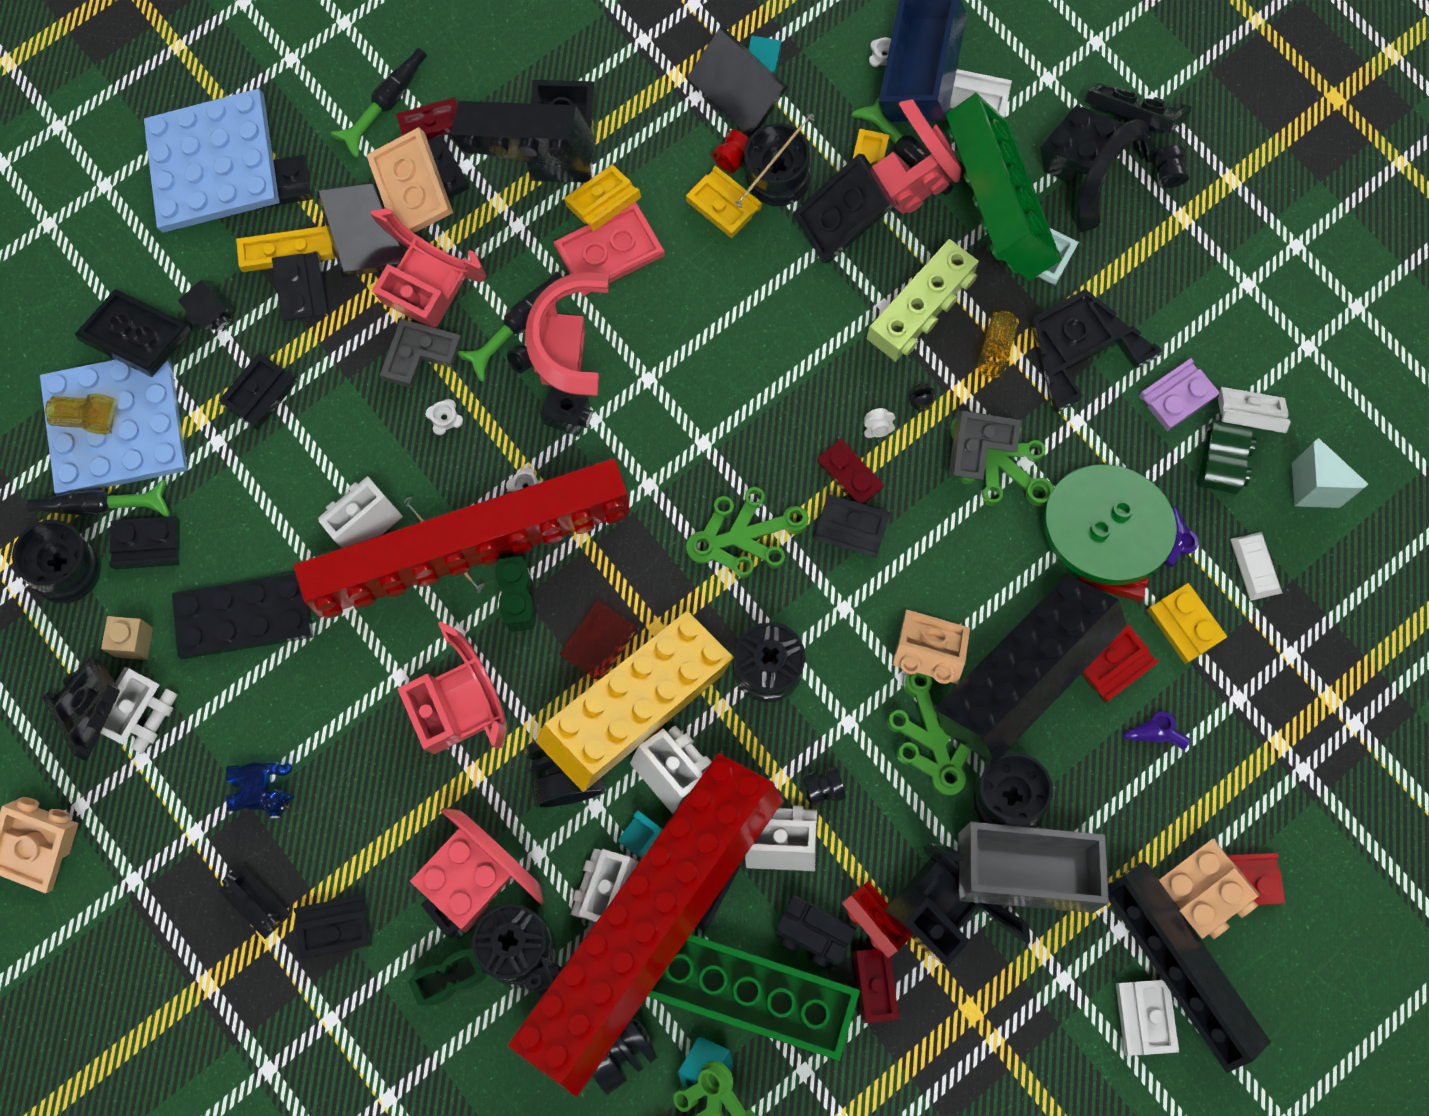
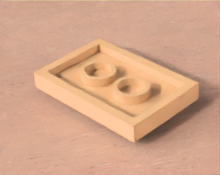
(410, 181)

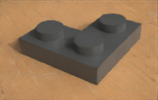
(417, 343)
(974, 436)

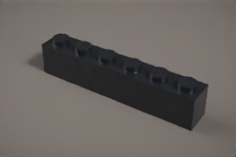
(1187, 967)

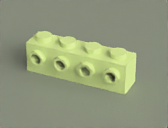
(923, 300)

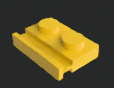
(602, 197)
(716, 201)
(1187, 623)

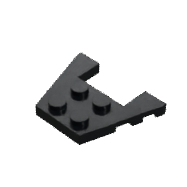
(1075, 333)

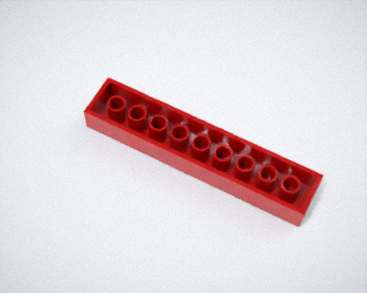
(463, 539)
(646, 924)

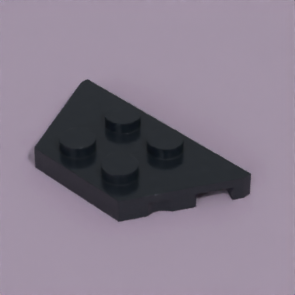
(83, 706)

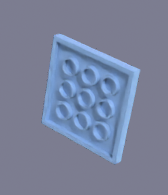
(211, 160)
(144, 433)

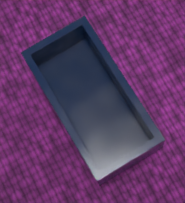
(923, 58)

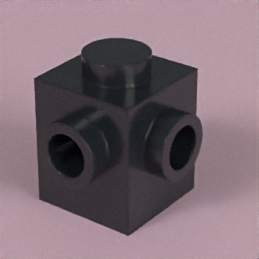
(207, 306)
(566, 411)

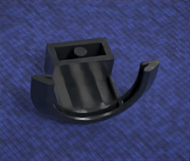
(1090, 145)
(932, 909)

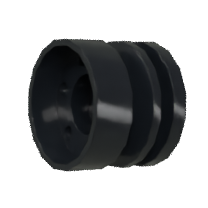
(790, 169)
(56, 561)
(769, 681)
(1014, 777)
(556, 787)
(512, 964)
(633, 1039)

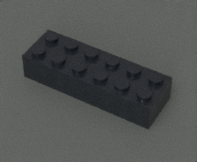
(1031, 668)

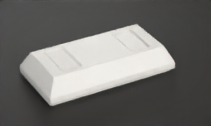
(1256, 566)

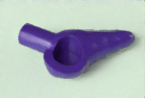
(1185, 542)
(1158, 730)

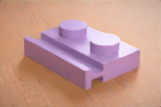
(1179, 394)

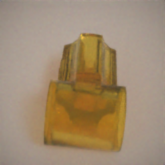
(998, 344)
(90, 413)

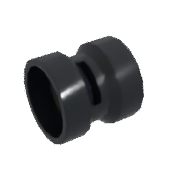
(1171, 166)
(824, 787)

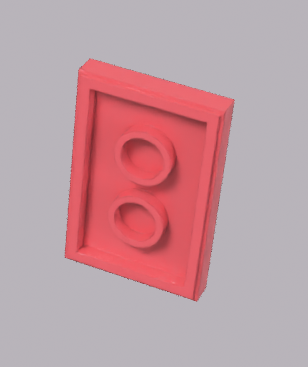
(613, 249)

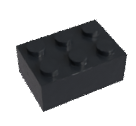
(564, 93)

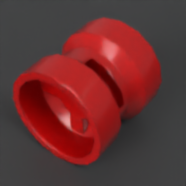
(731, 152)

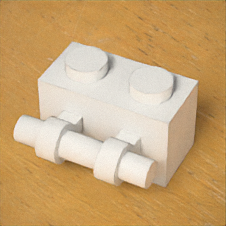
(359, 514)
(134, 697)
(670, 766)
(786, 841)
(602, 881)

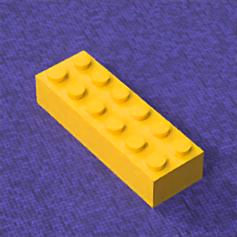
(633, 700)

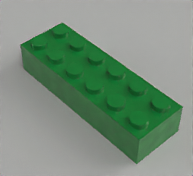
(1002, 188)
(759, 996)

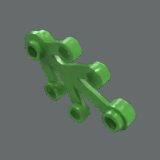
(1001, 459)
(742, 534)
(932, 738)
(716, 1083)

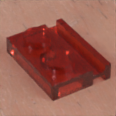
(598, 641)

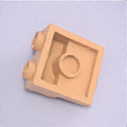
(932, 647)
(34, 843)
(1210, 890)

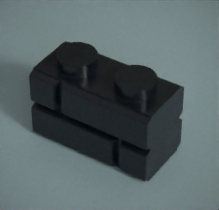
(815, 932)

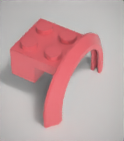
(930, 176)
(425, 276)
(557, 340)
(456, 702)
(470, 873)

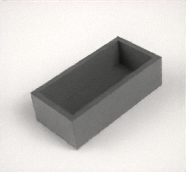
(1033, 867)

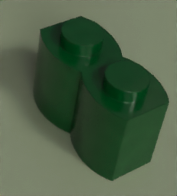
(1226, 457)
(516, 588)
(439, 983)

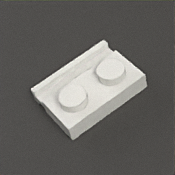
(990, 88)
(1253, 409)
(1147, 1018)

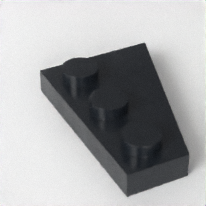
(1125, 102)

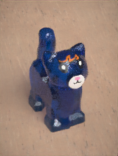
(255, 786)

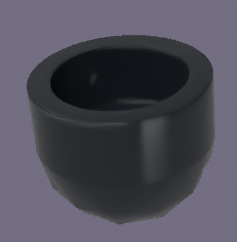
(519, 359)
(922, 402)

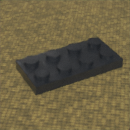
(240, 616)

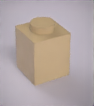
(127, 638)

